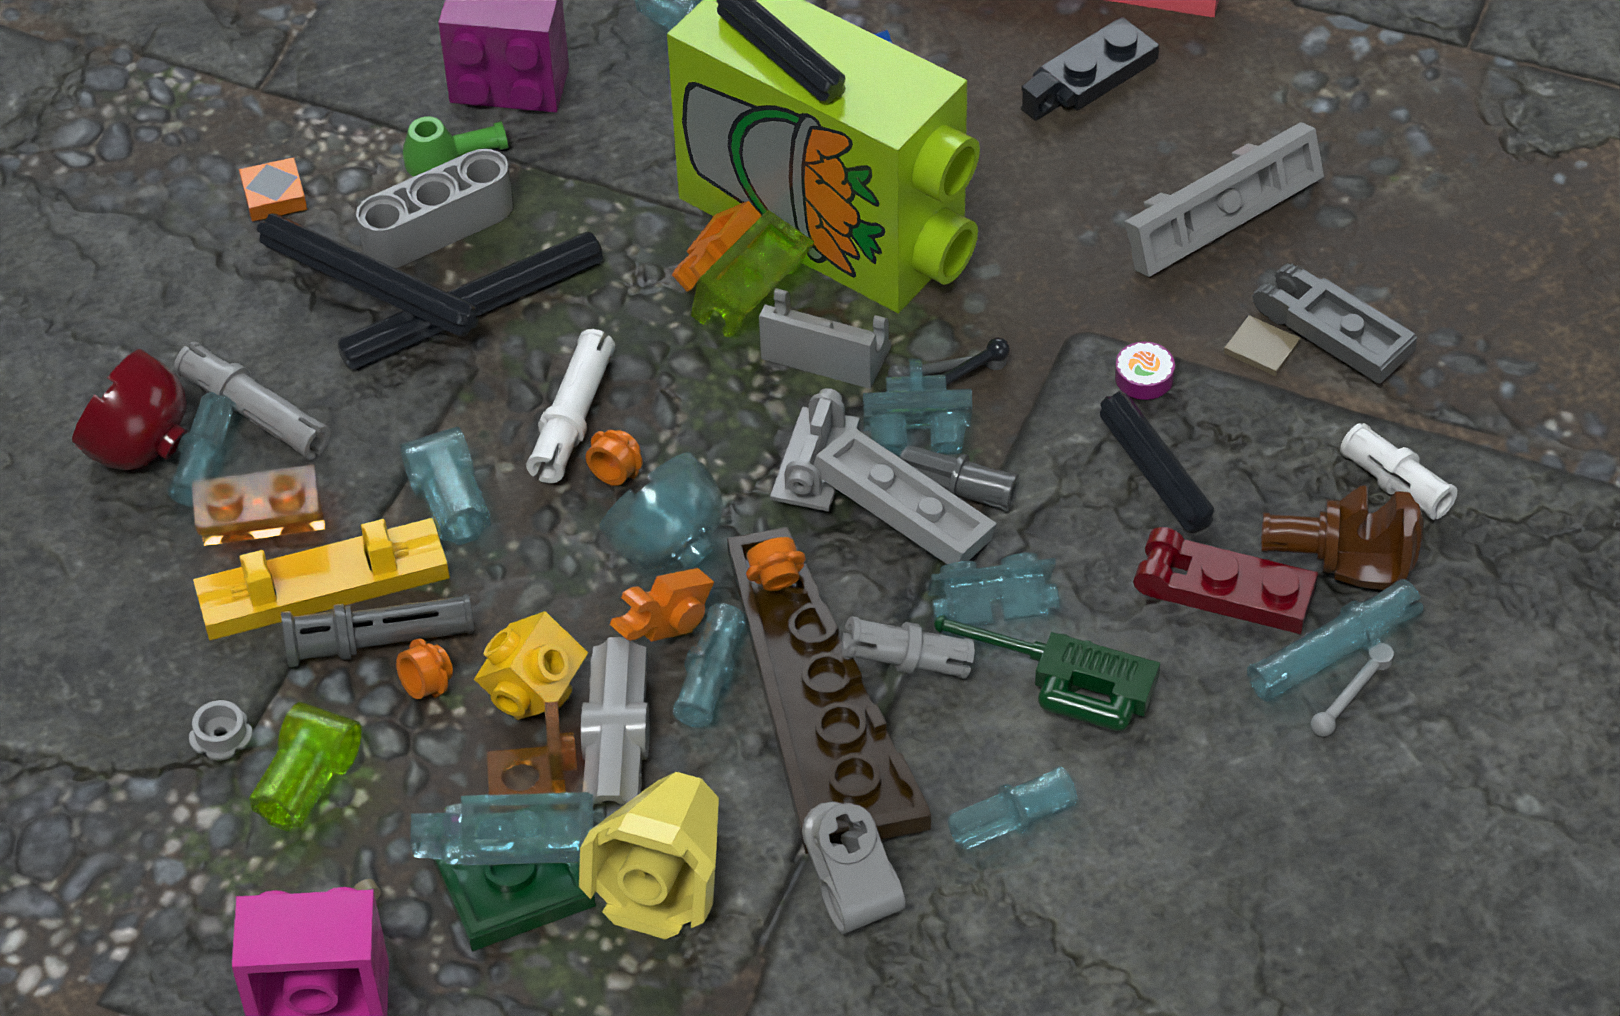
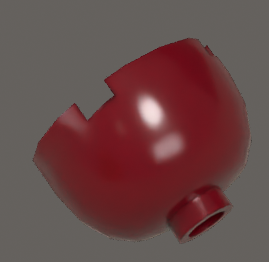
(134, 416)

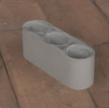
(435, 208)

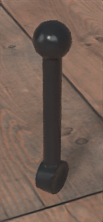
(996, 349)

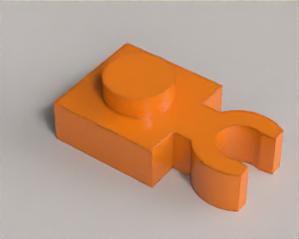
(714, 241)
(668, 610)

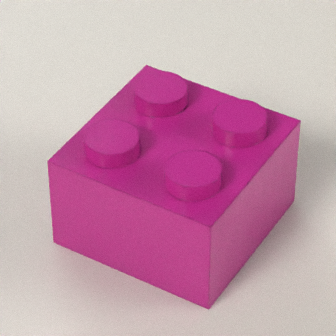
(310, 954)

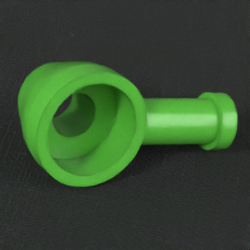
(431, 144)

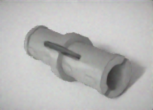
(907, 647)

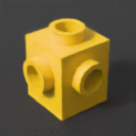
(530, 666)

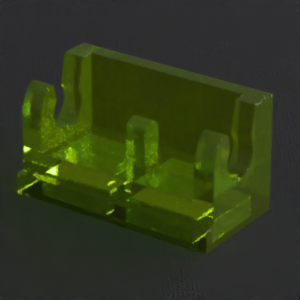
(749, 271)

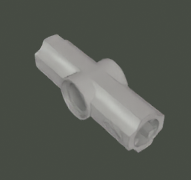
(615, 725)

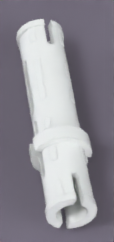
(564, 422)

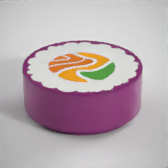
(1144, 370)

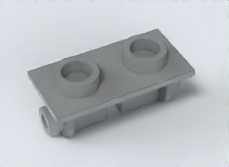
(815, 429)

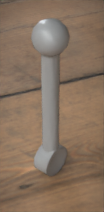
(1379, 658)

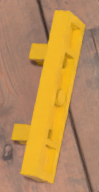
(321, 577)

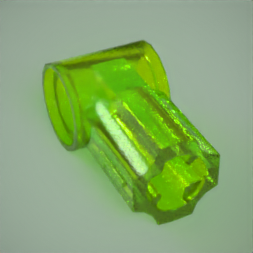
(310, 750)

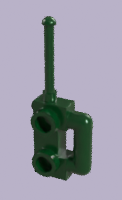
(1075, 664)

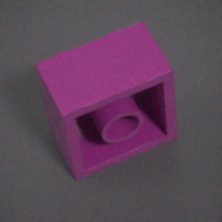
(505, 53)

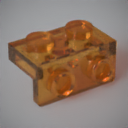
(257, 505)

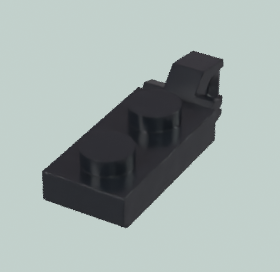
(1089, 69)

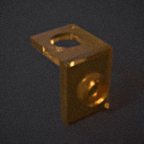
(549, 761)

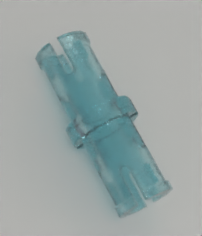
(709, 665)

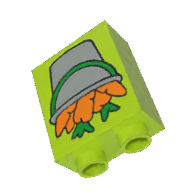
(861, 176)

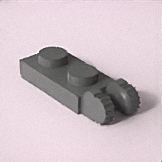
(1336, 322)

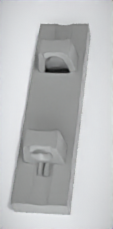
(1223, 198)

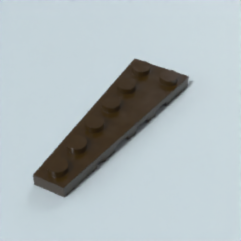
(820, 712)

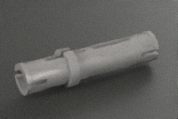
(253, 400)

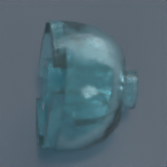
(668, 517)

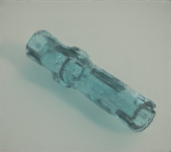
(1354, 628)

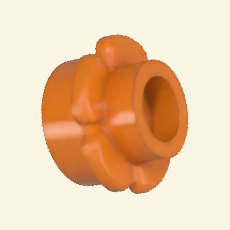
(614, 456)
(775, 563)
(424, 669)

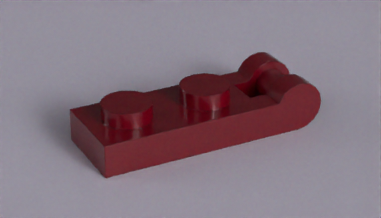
(1225, 581)

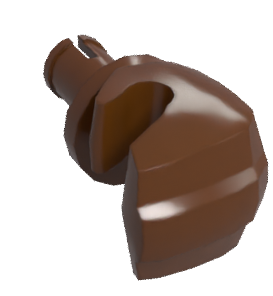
(1352, 543)

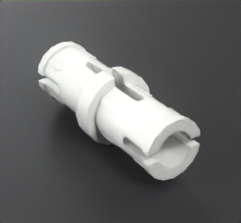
(1398, 470)

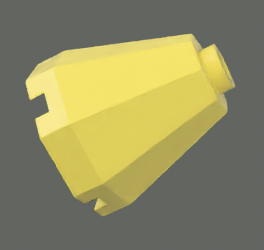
(655, 857)

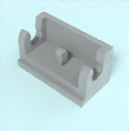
(822, 344)

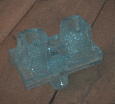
(918, 404)

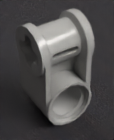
(854, 875)

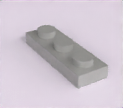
(904, 497)

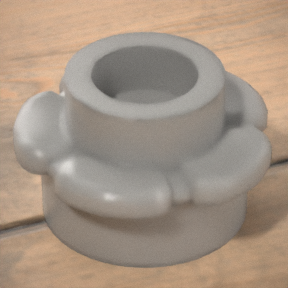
(218, 718)

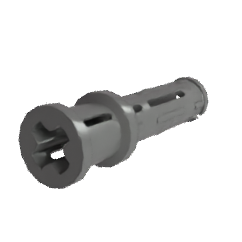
(345, 631)

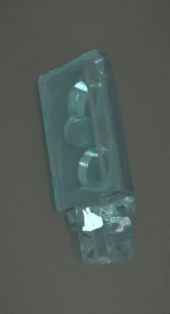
(505, 829)

